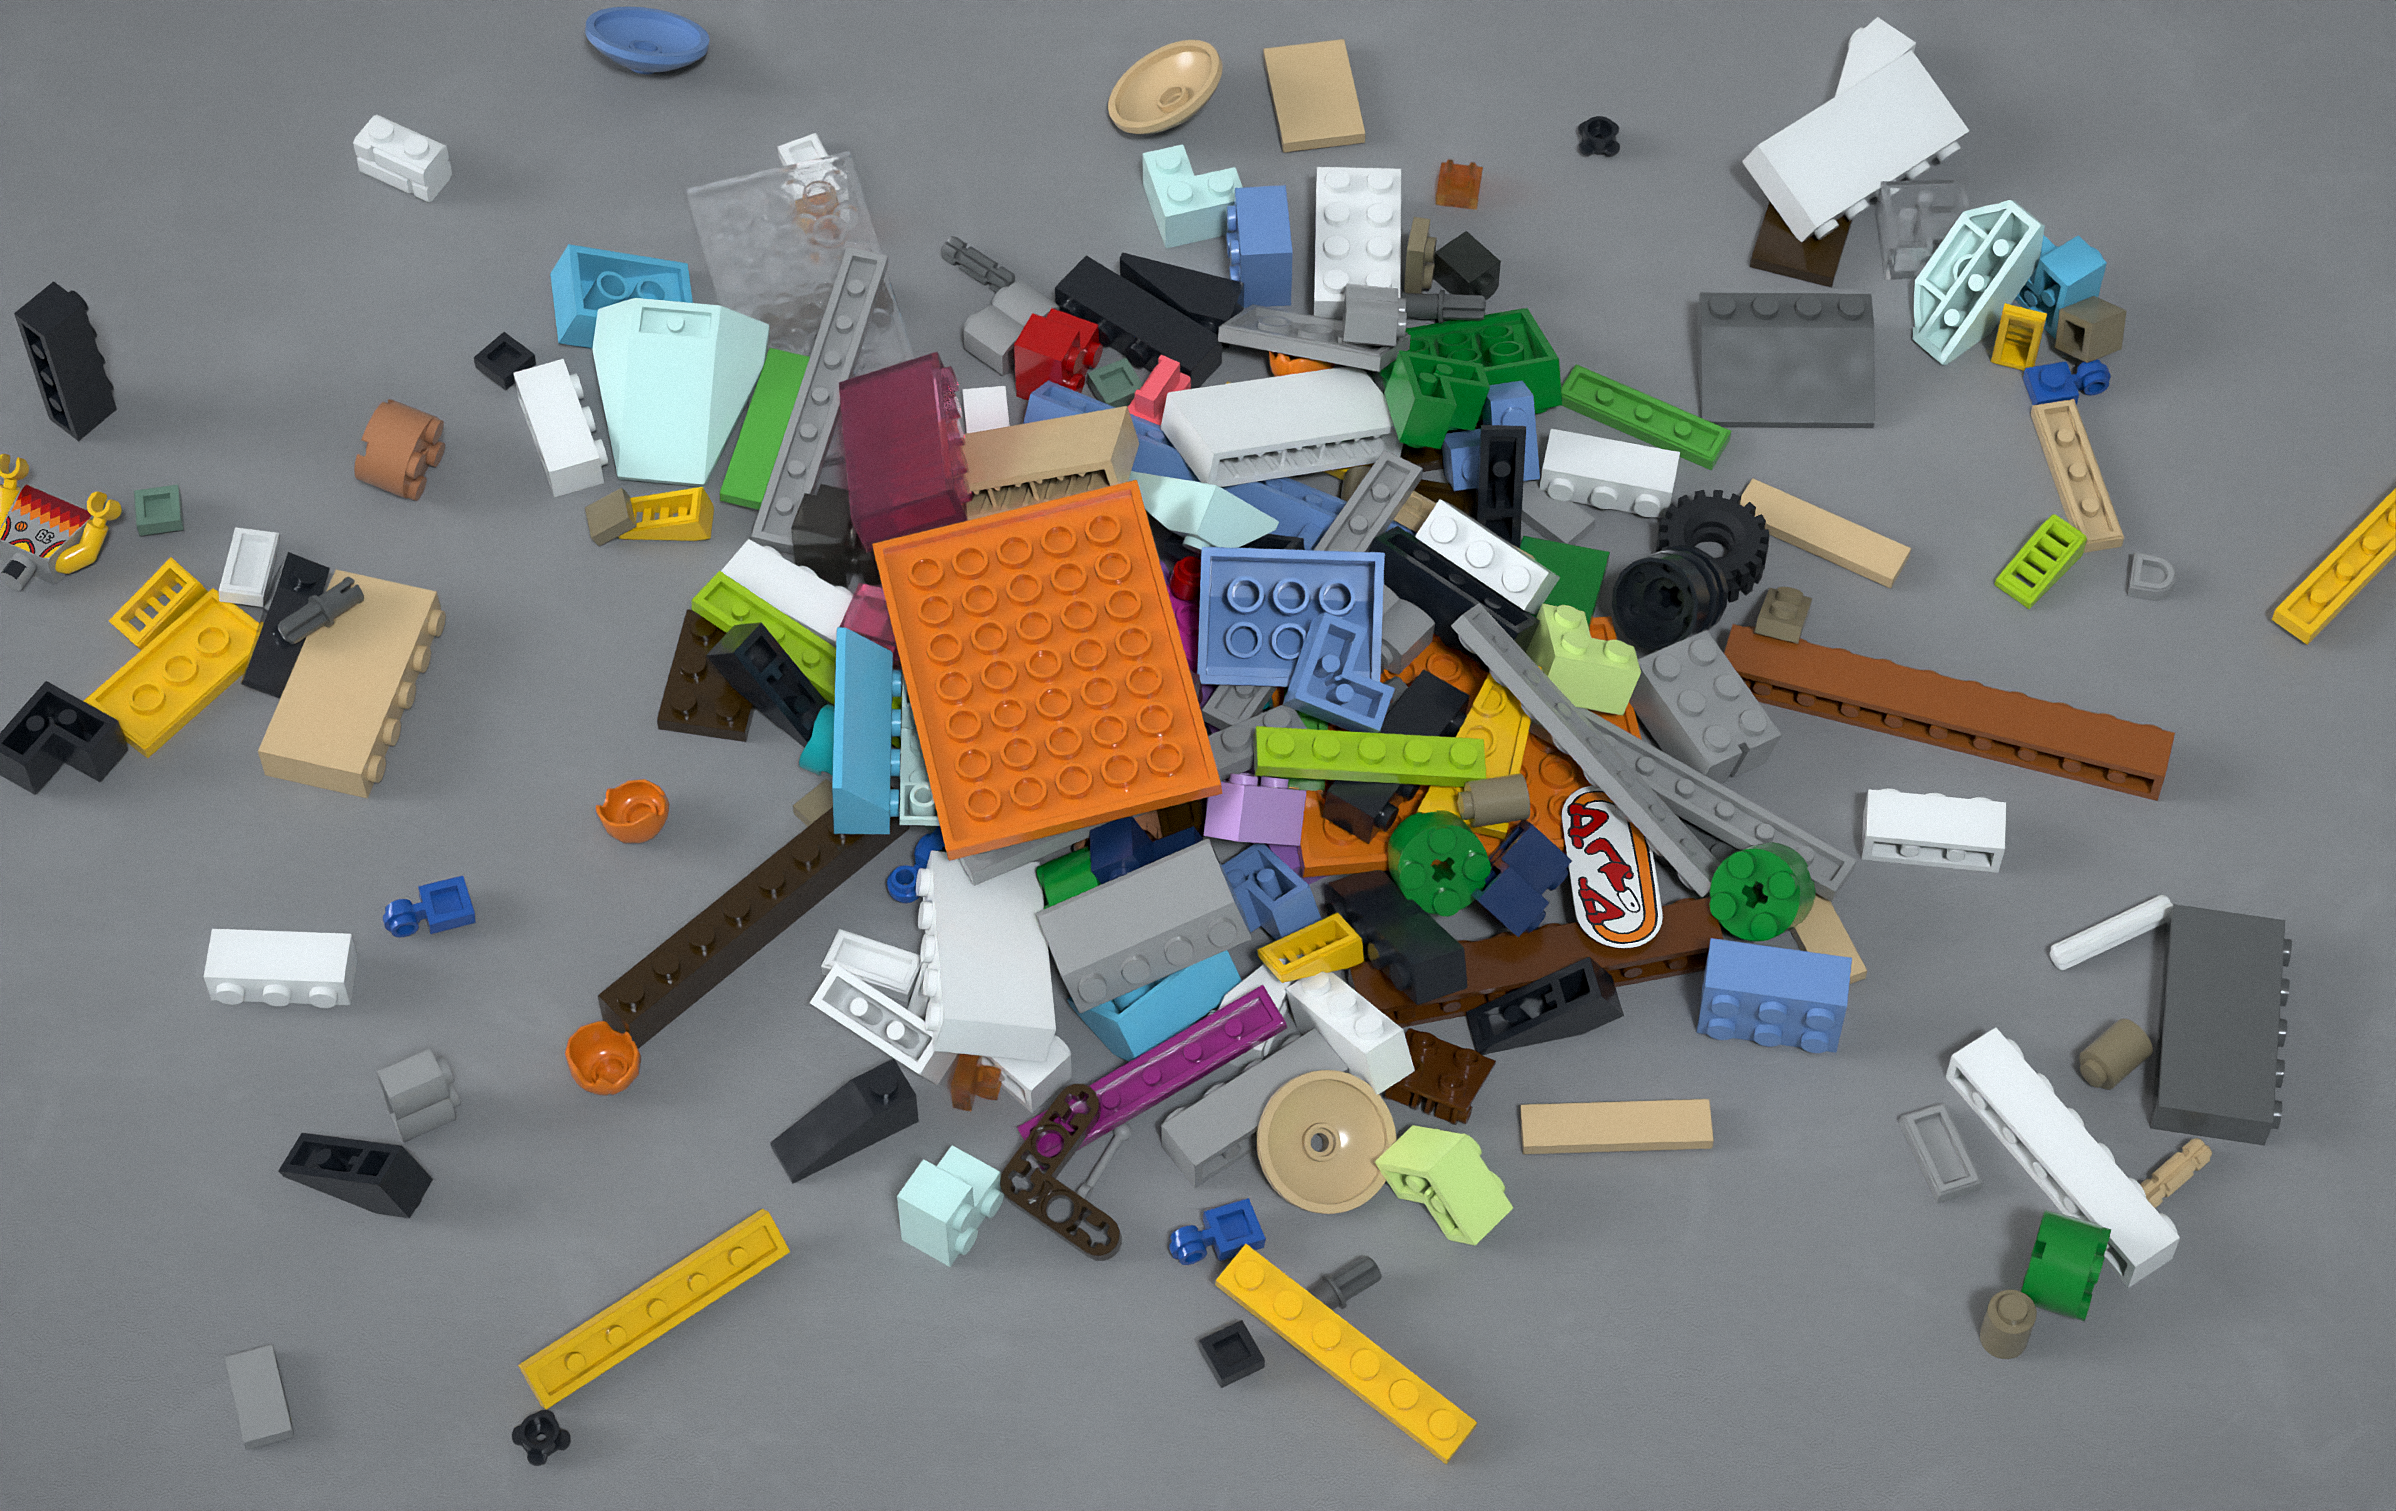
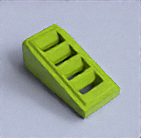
(2058, 540)

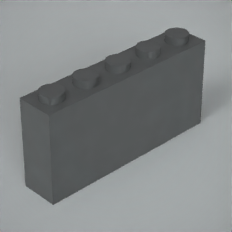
(2221, 1025)

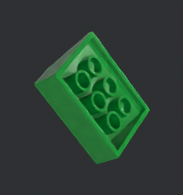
(1504, 343)

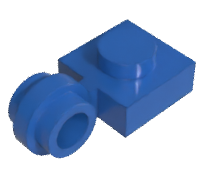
(2056, 383)
(908, 874)
(442, 904)
(1226, 1229)

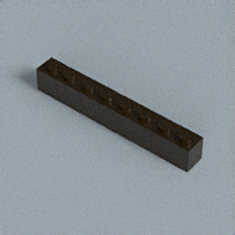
(737, 926)

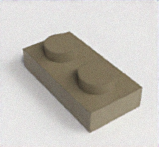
(1420, 251)
(1783, 614)

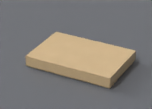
(1313, 95)

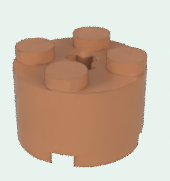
(400, 449)

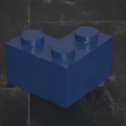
(1124, 847)
(1519, 875)

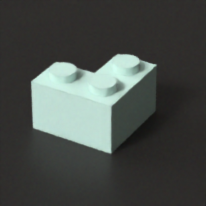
(1185, 204)
(947, 1204)

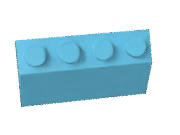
(864, 736)

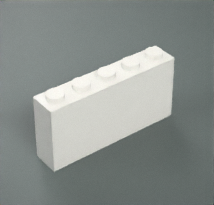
(1850, 144)
(1280, 426)
(985, 962)

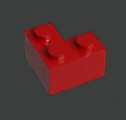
(1055, 350)

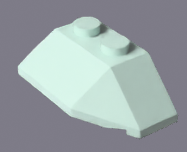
(1973, 276)

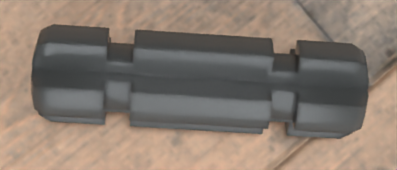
(976, 264)

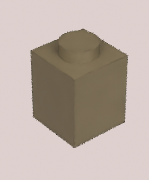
(2090, 329)

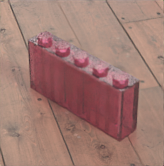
(904, 450)

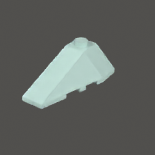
(1202, 512)

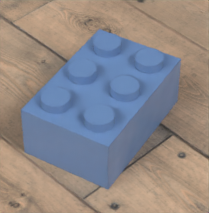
(1774, 996)

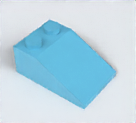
(599, 278)

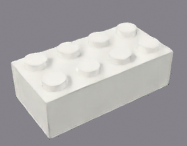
(1355, 233)

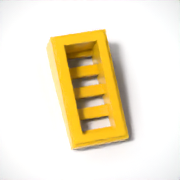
(2018, 337)
(693, 519)
(159, 584)
(1325, 946)

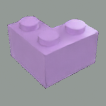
(1256, 811)

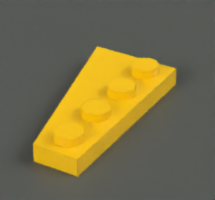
(1505, 728)

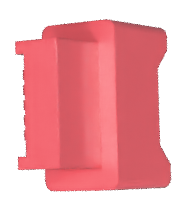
(1151, 398)

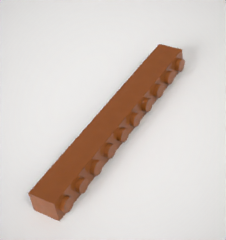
(1952, 713)

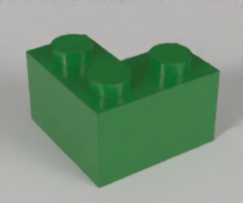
(1434, 396)

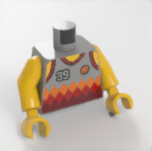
(45, 532)

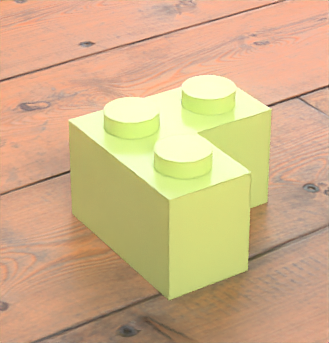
(1585, 669)
(1449, 1178)

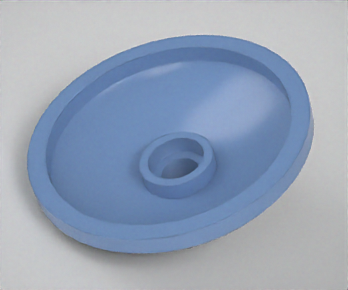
(646, 38)

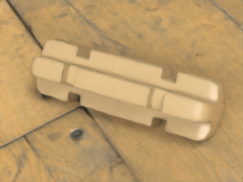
(2176, 1171)

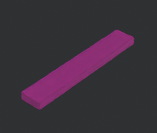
(1171, 1067)

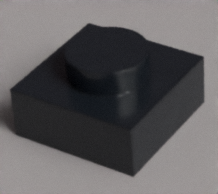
(503, 359)
(1231, 1354)

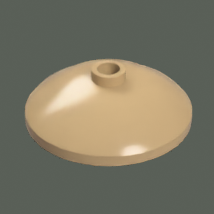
(1165, 87)
(1354, 1135)

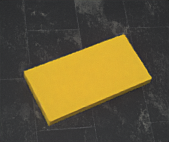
(178, 673)

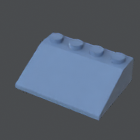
(1263, 603)

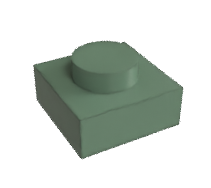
(1115, 383)
(158, 510)

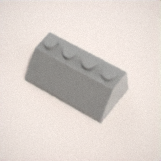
(1144, 925)

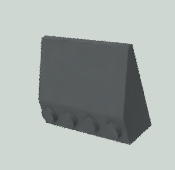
(1786, 360)

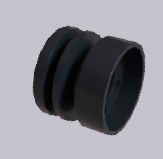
(1669, 596)

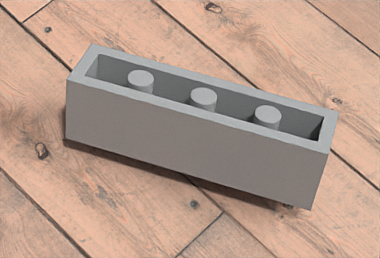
(1227, 1118)

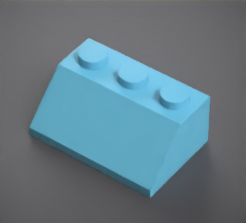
(1162, 1008)

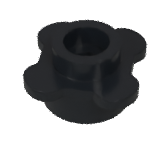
(1599, 136)
(535, 1425)

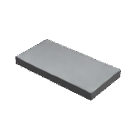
(1305, 337)

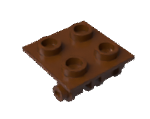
(1443, 1076)

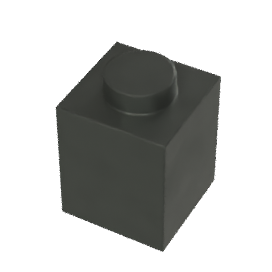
(1467, 267)

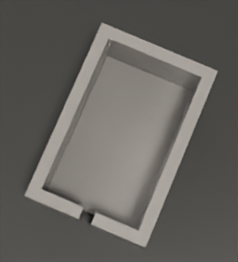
(1702, 709)

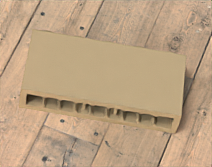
(1048, 460)
(353, 688)

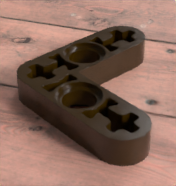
(1046, 1185)

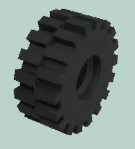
(1724, 523)

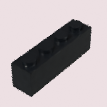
(1138, 322)
(66, 360)
(1446, 590)
(1425, 709)
(1399, 936)

